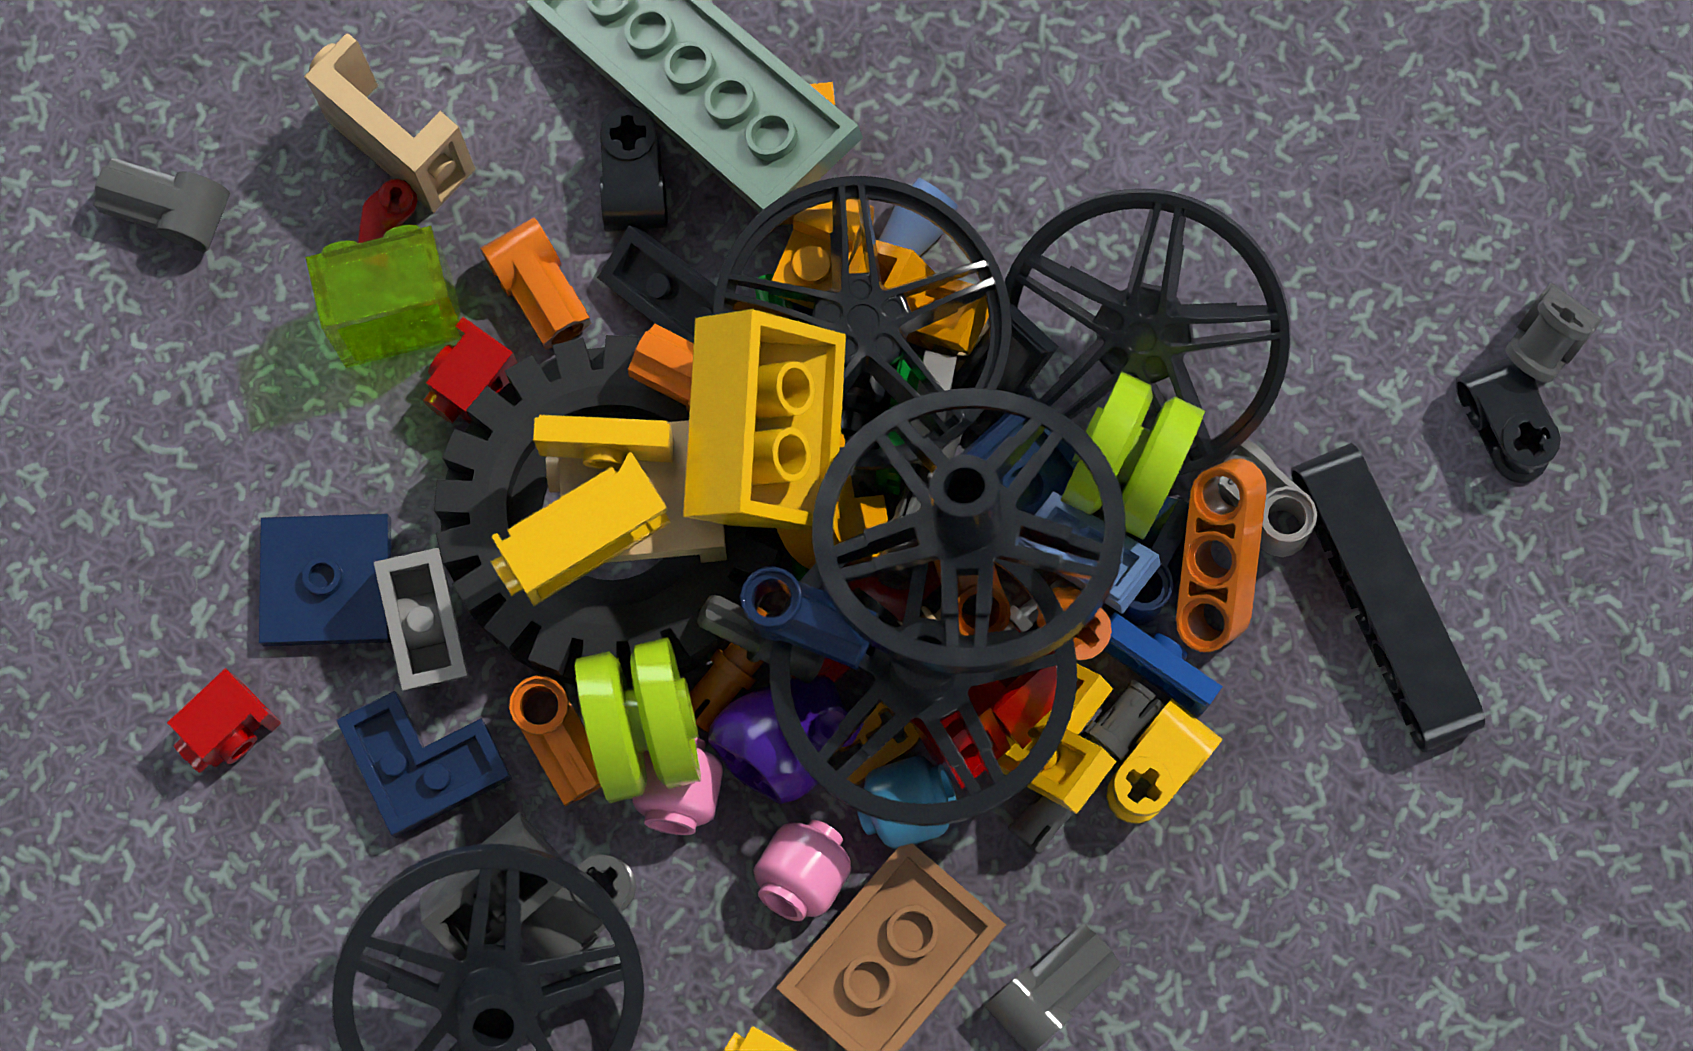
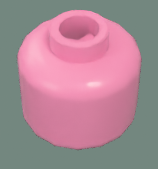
(682, 807)
(802, 870)

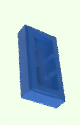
(1161, 664)

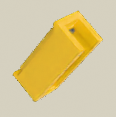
(580, 532)

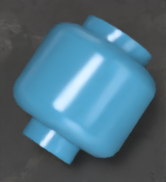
(909, 782)

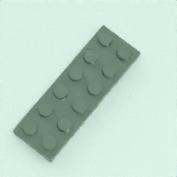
(709, 89)

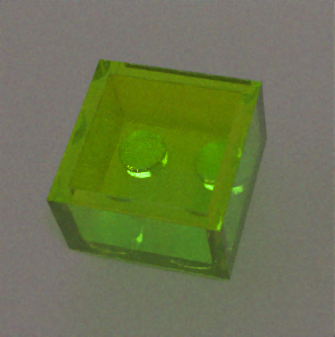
(385, 295)

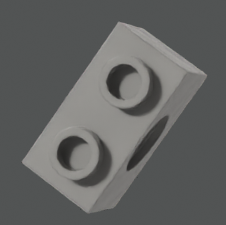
(421, 619)

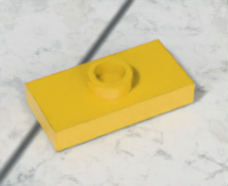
(603, 440)

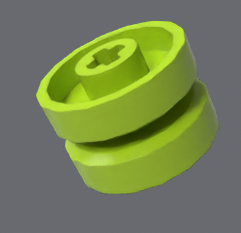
(1139, 456)
(627, 721)

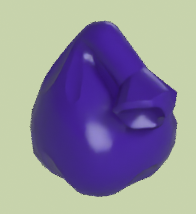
(755, 748)

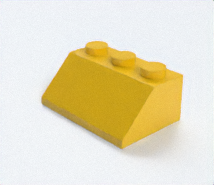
(762, 419)

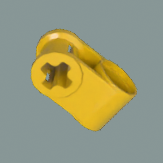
(1166, 757)

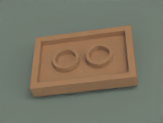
(891, 954)

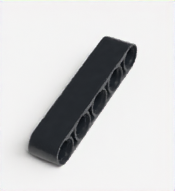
(1391, 599)

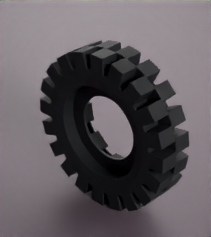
(502, 479)

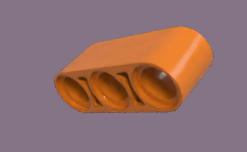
(1201, 576)

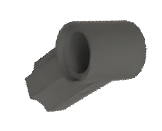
(176, 206)
(1042, 998)

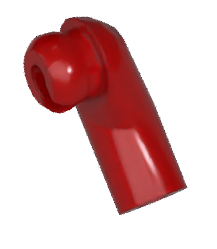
(386, 209)

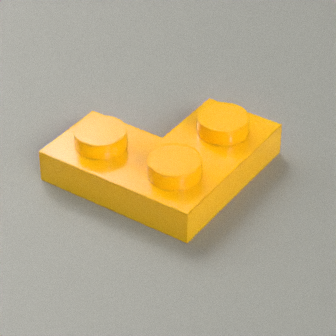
(1077, 762)

